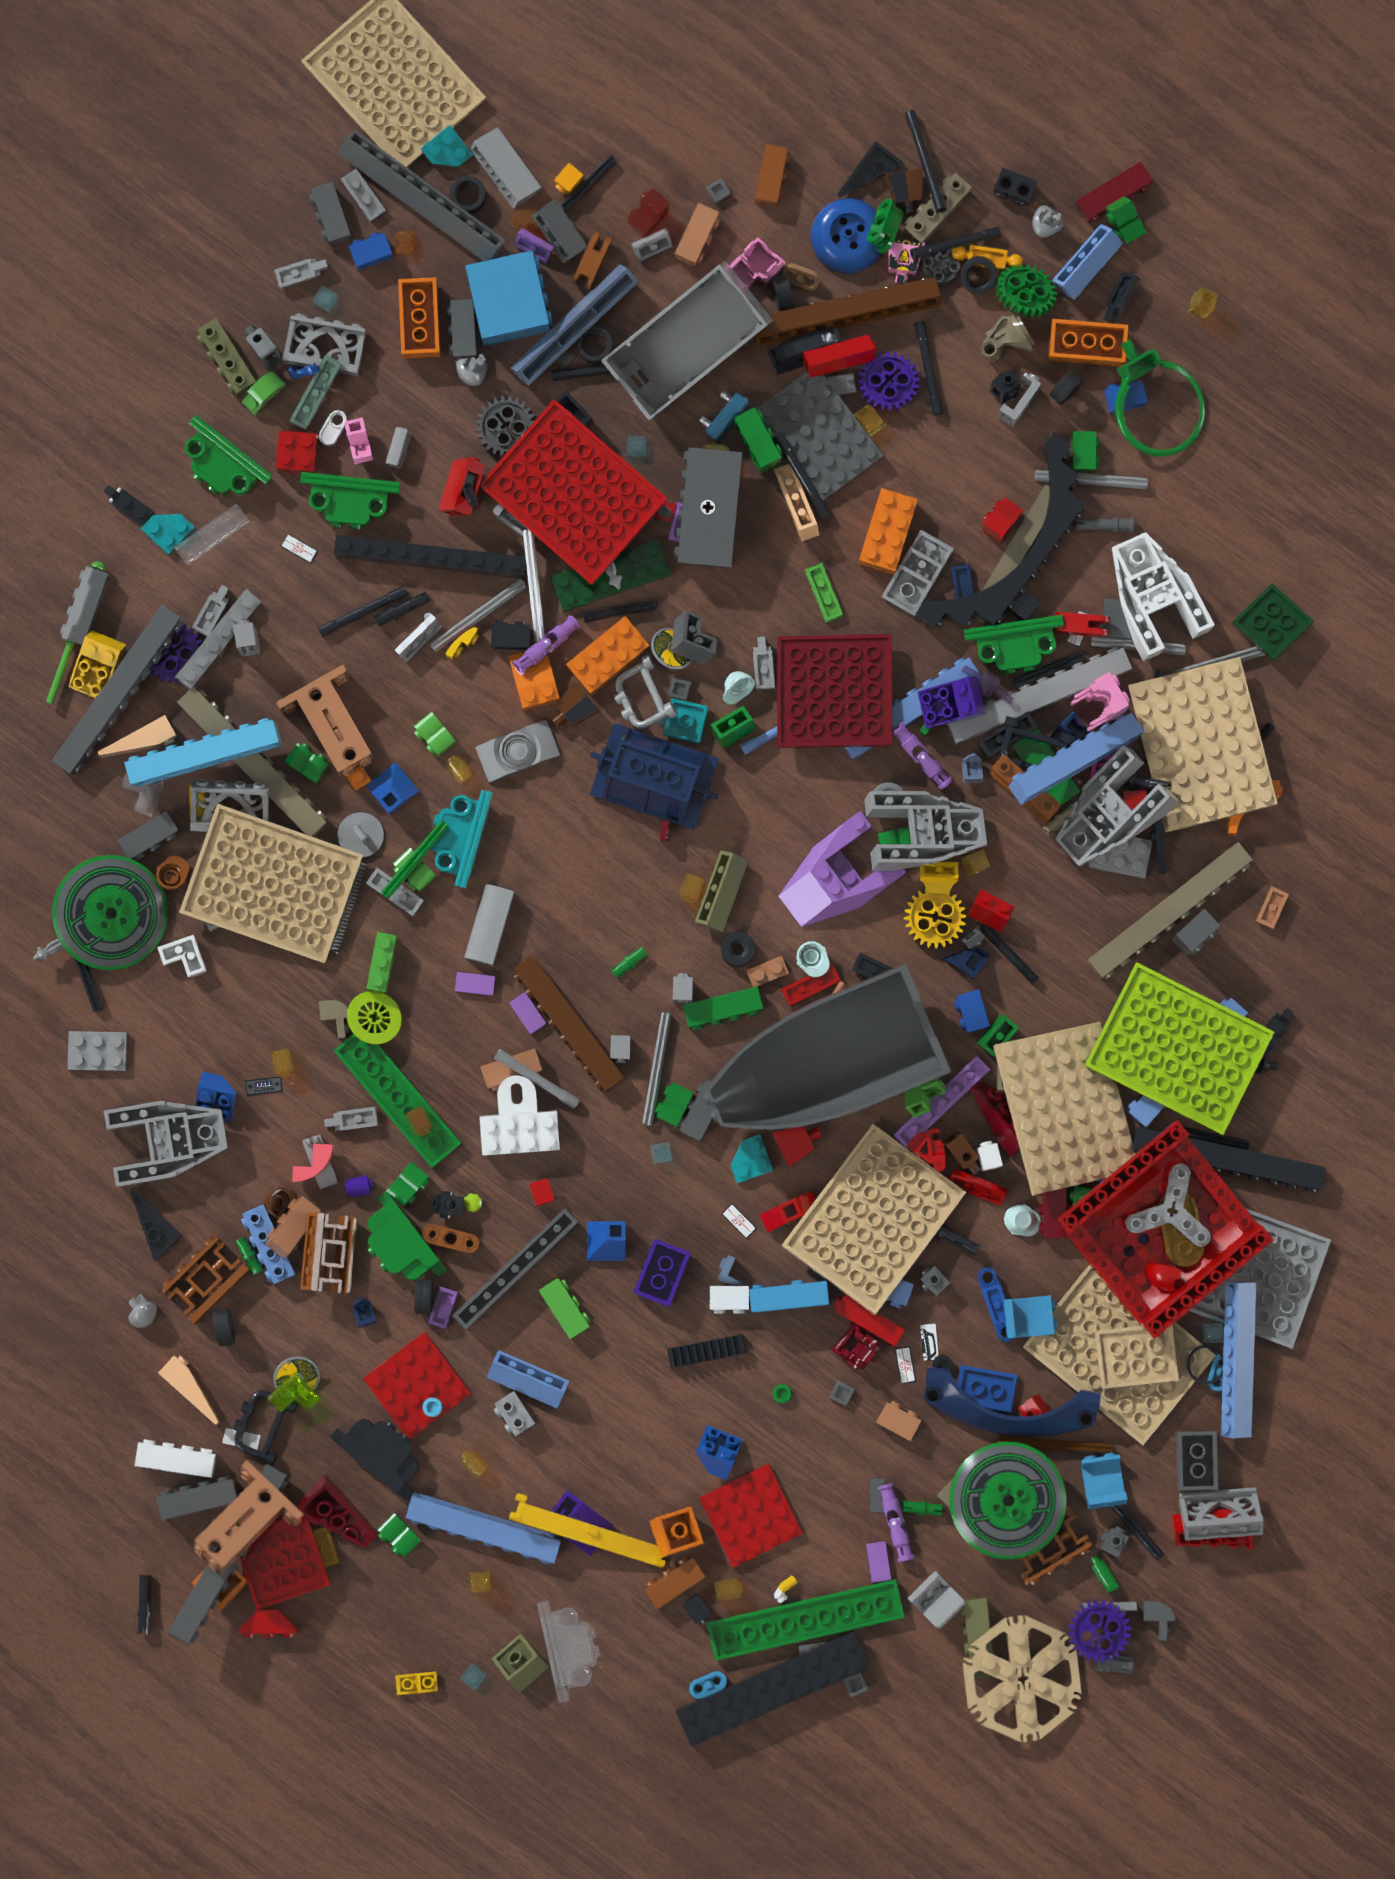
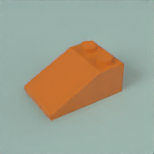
(537, 685)

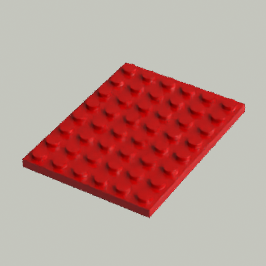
(573, 492)

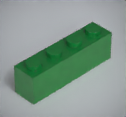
(723, 1007)

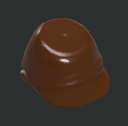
(278, 1201)

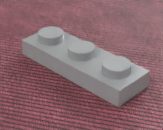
(402, 896)

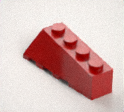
(1233, 1542)

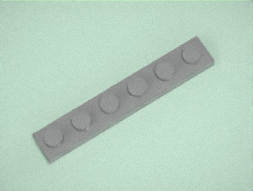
(217, 639)

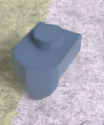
(972, 769)
(726, 1265)

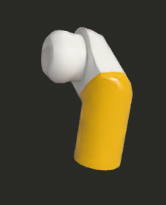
(783, 1587)

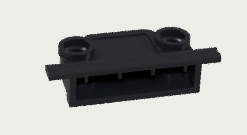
(381, 1452)

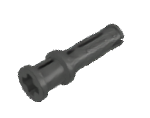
(1115, 525)

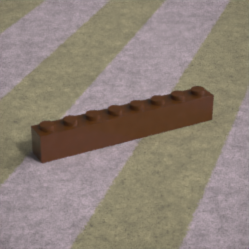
(568, 1023)

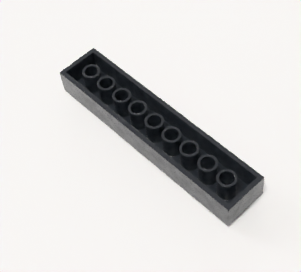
(772, 1688)

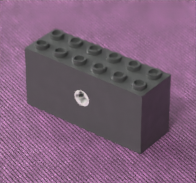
(704, 535)

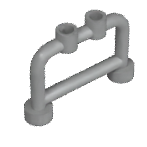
(622, 697)

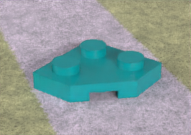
(446, 148)
(167, 530)
(750, 1160)

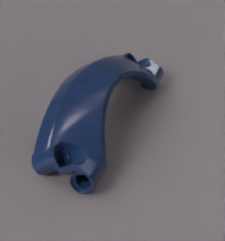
(962, 1408)

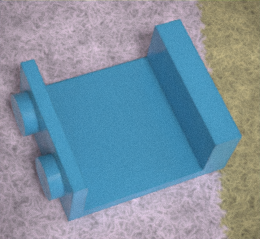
(1029, 1316)
(1103, 1481)

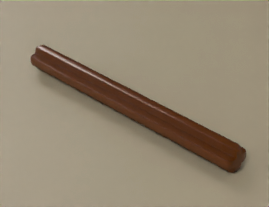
(1060, 1445)

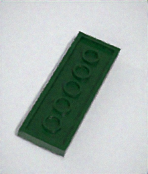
(636, 566)

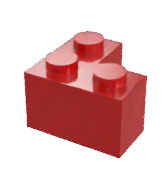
(1001, 519)

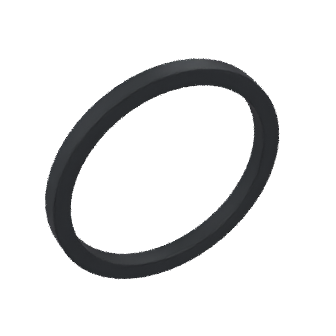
(1188, 1364)

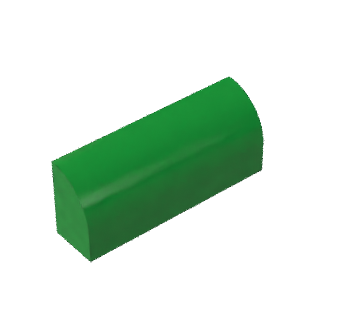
(1034, 752)

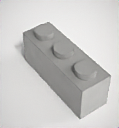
(246, 638)

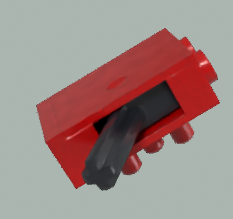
(462, 487)

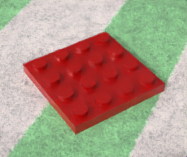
(412, 1378)
(750, 1515)
(284, 1563)

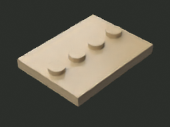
(1134, 1357)

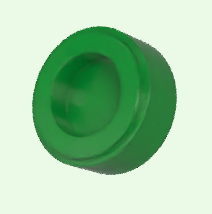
(781, 1393)

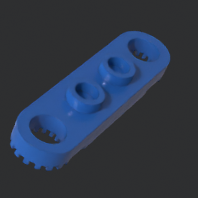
(994, 1299)

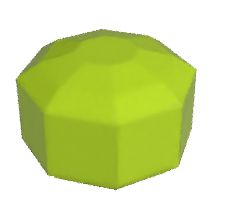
(472, 1202)

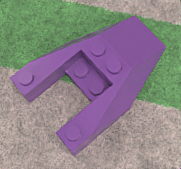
(828, 883)

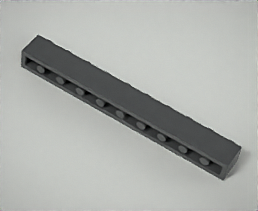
(421, 196)
(118, 690)
(210, 1583)

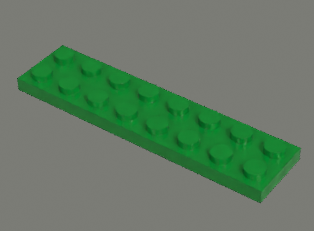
(396, 1097)

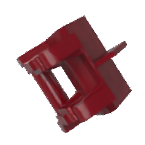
(861, 1353)

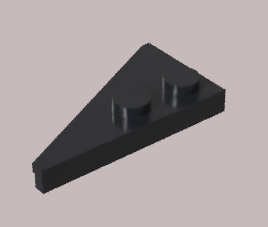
(872, 166)
(1157, 836)
(158, 1231)

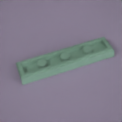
(316, 392)

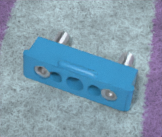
(725, 419)

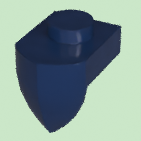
(363, 1313)

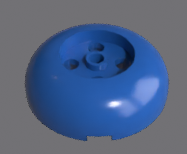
(839, 255)

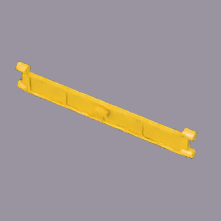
(586, 1533)

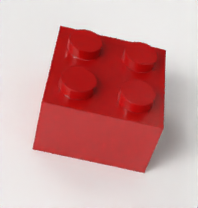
(296, 452)

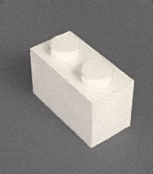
(989, 1156)
(729, 1298)

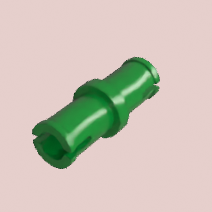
(629, 962)
(248, 1255)
(922, 1508)

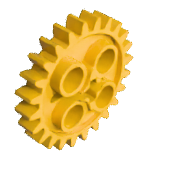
(931, 934)

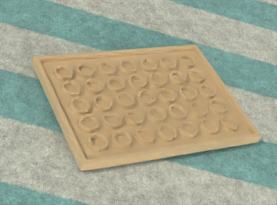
(393, 79)
(1204, 742)
(271, 883)
(1062, 1111)
(873, 1219)
(1074, 1358)

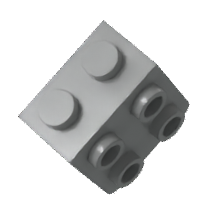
(936, 1600)

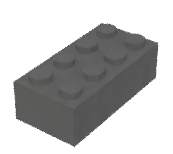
(197, 1499)

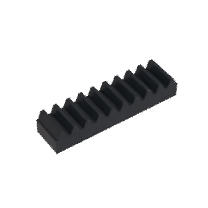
(706, 1351)

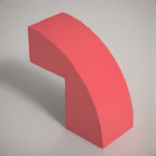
(321, 1157)

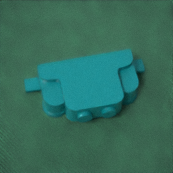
(460, 843)

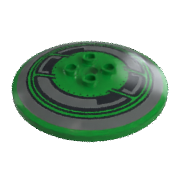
(82, 906)
(979, 1495)

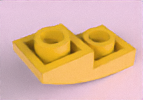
(467, 638)
(416, 1683)

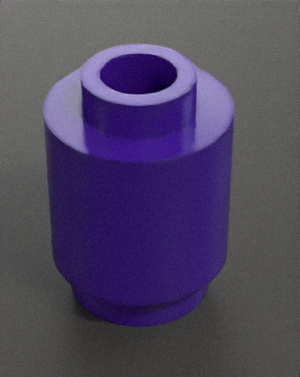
(359, 1186)

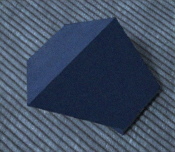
(1072, 726)
(968, 961)

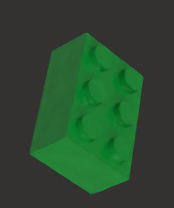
(758, 440)

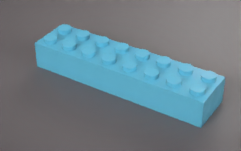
(203, 753)

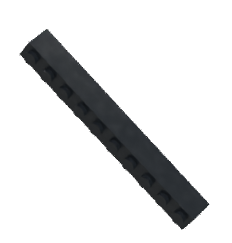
(430, 557)
(1248, 1163)

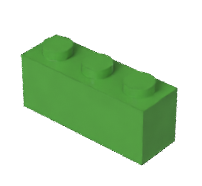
(382, 962)
(565, 1308)

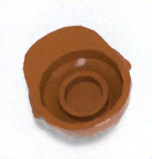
(172, 873)

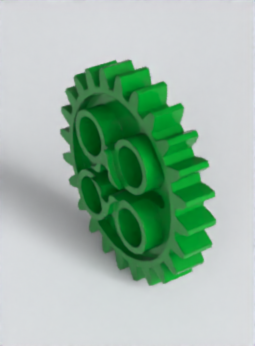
(1026, 291)

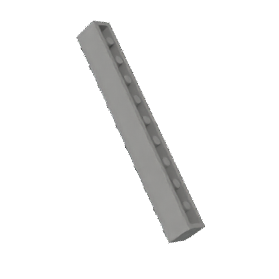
(1042, 694)

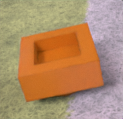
(359, 778)

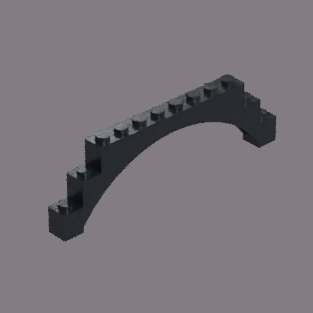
(993, 601)

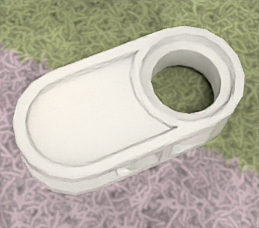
(330, 432)

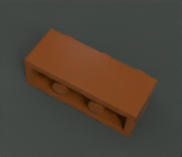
(772, 175)
(674, 1582)

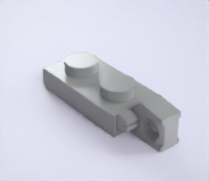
(300, 272)
(211, 611)
(763, 665)
(353, 1119)

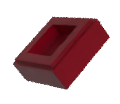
(664, 830)

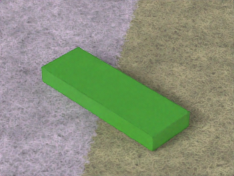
(824, 593)

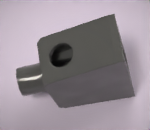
(263, 347)

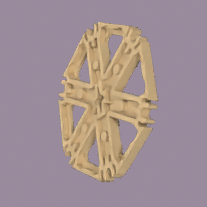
(1009, 1672)

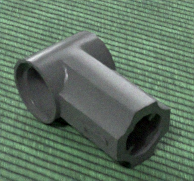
(1120, 1664)

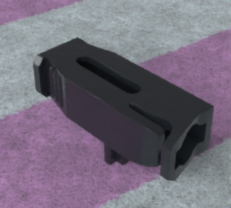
(790, 353)

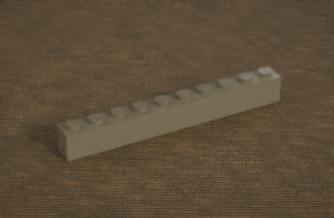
(256, 766)
(1169, 910)

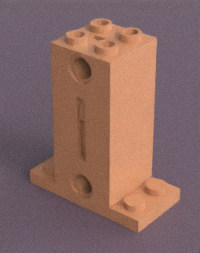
(331, 721)
(244, 1520)

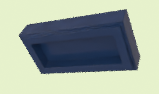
(962, 581)

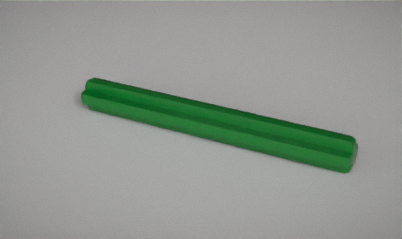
(414, 859)

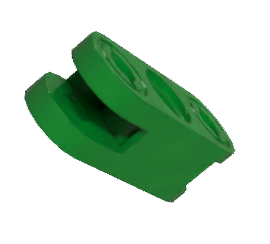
(885, 226)

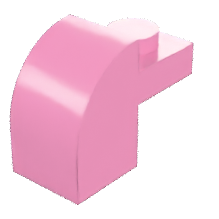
(358, 440)

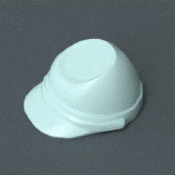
(737, 687)
(813, 959)
(1022, 1220)

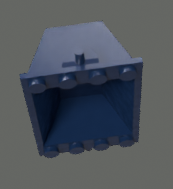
(654, 776)

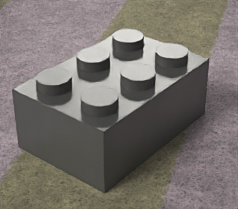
(1200, 929)
(1196, 1460)

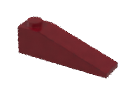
(997, 1115)
(330, 1508)

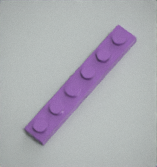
(939, 1105)

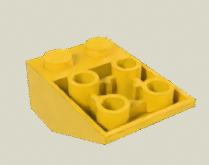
(96, 663)

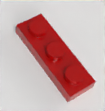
(809, 986)
(978, 1187)

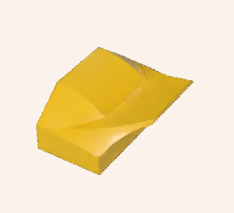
(939, 877)

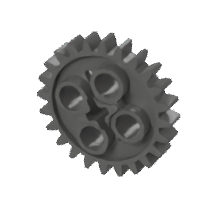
(491, 436)

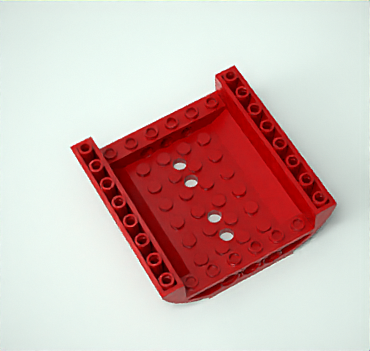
(1100, 1231)

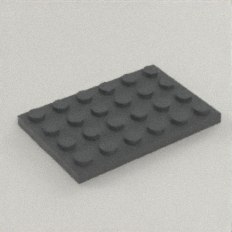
(820, 433)

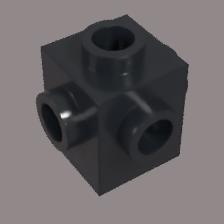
(1005, 387)
(447, 1205)

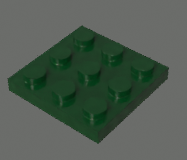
(1272, 622)

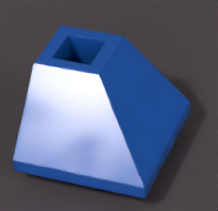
(392, 788)
(216, 1093)
(606, 1241)
(718, 1451)

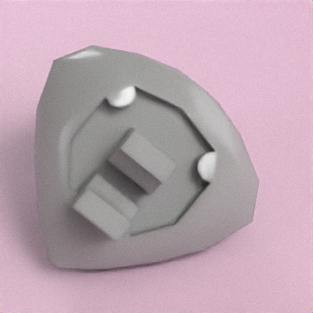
(1046, 221)
(471, 370)
(142, 1313)

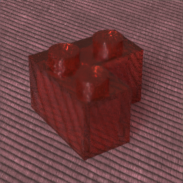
(650, 213)

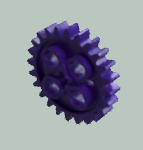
(901, 392)
(193, 645)
(1115, 1637)

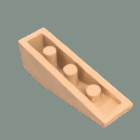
(797, 503)
(150, 736)
(183, 1380)

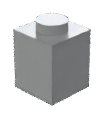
(620, 1048)

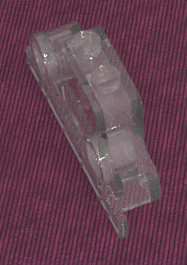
(568, 1647)

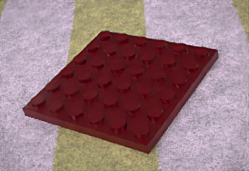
(834, 691)

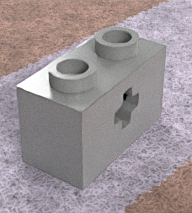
(682, 988)

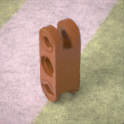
(592, 260)
(443, 1232)

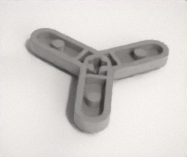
(1158, 1214)

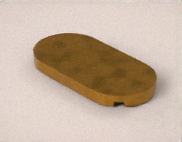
(1177, 1246)

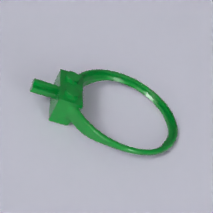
(1135, 368)

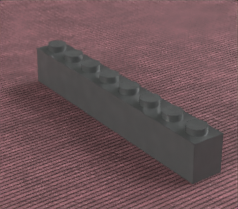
(515, 1269)

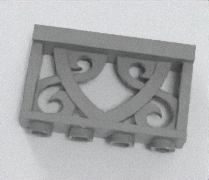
(300, 356)
(225, 790)
(1209, 1526)

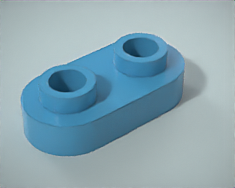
(1215, 1372)
(707, 1683)

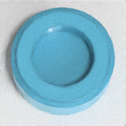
(432, 1407)

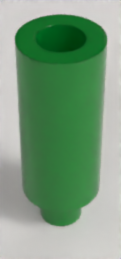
(1104, 1574)

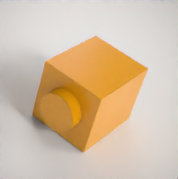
(568, 179)

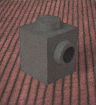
(933, 1281)
(1114, 1541)

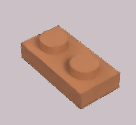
(1272, 907)
(767, 972)

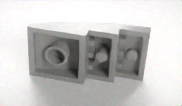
(917, 572)

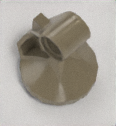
(1007, 332)

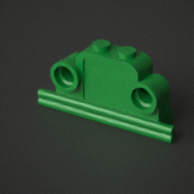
(221, 462)
(348, 499)
(1015, 644)
(399, 1243)

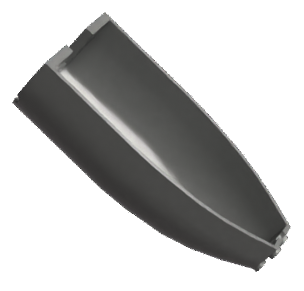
(831, 1058)

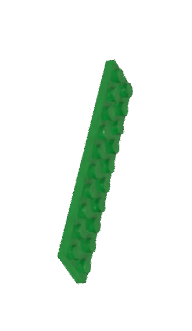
(805, 1619)

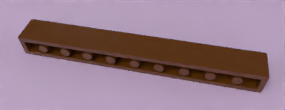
(851, 310)

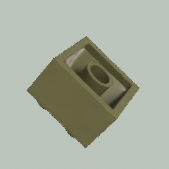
(520, 1663)

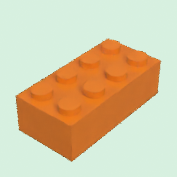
(419, 318)
(1087, 342)
(887, 531)
(608, 656)

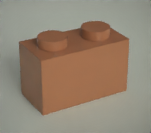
(899, 1421)

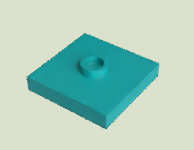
(688, 723)

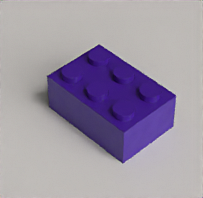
(662, 1272)

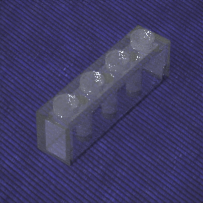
(211, 534)

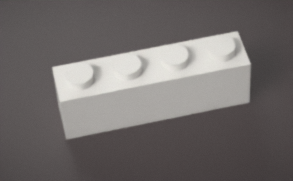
(175, 1459)

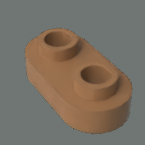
(800, 277)

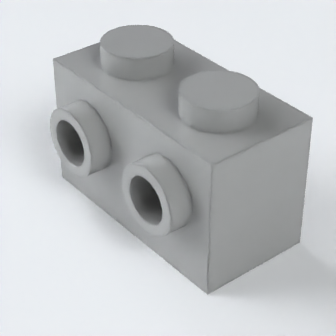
(514, 1414)

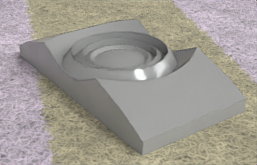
(517, 751)

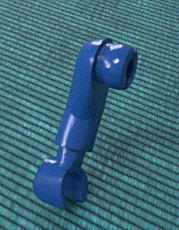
(308, 370)

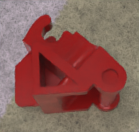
(928, 1149)

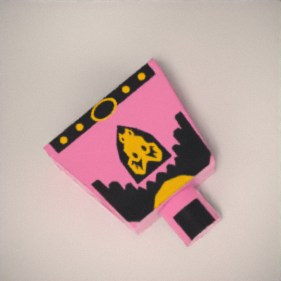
(900, 260)

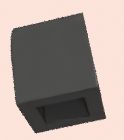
(1158, 1612)

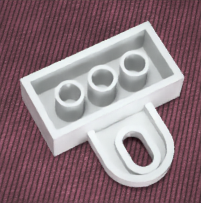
(519, 1126)

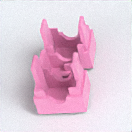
(757, 263)
(1106, 691)

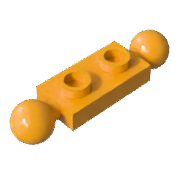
(997, 256)

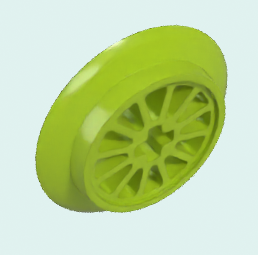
(389, 1007)

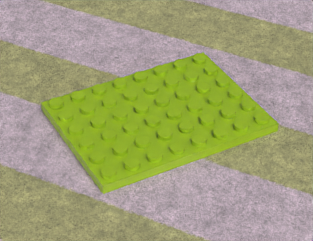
(1179, 1048)

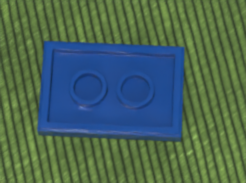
(988, 1387)

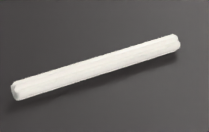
(533, 585)

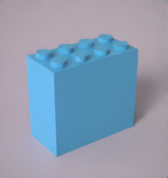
(509, 298)

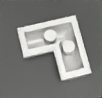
(185, 950)

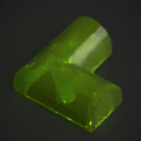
(294, 1389)

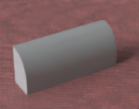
(505, 168)
(489, 924)

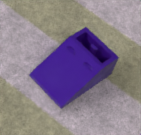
(951, 702)
(574, 1508)

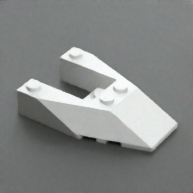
(1149, 583)

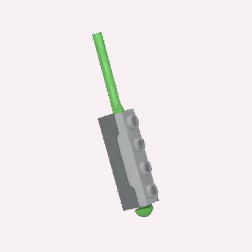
(80, 616)

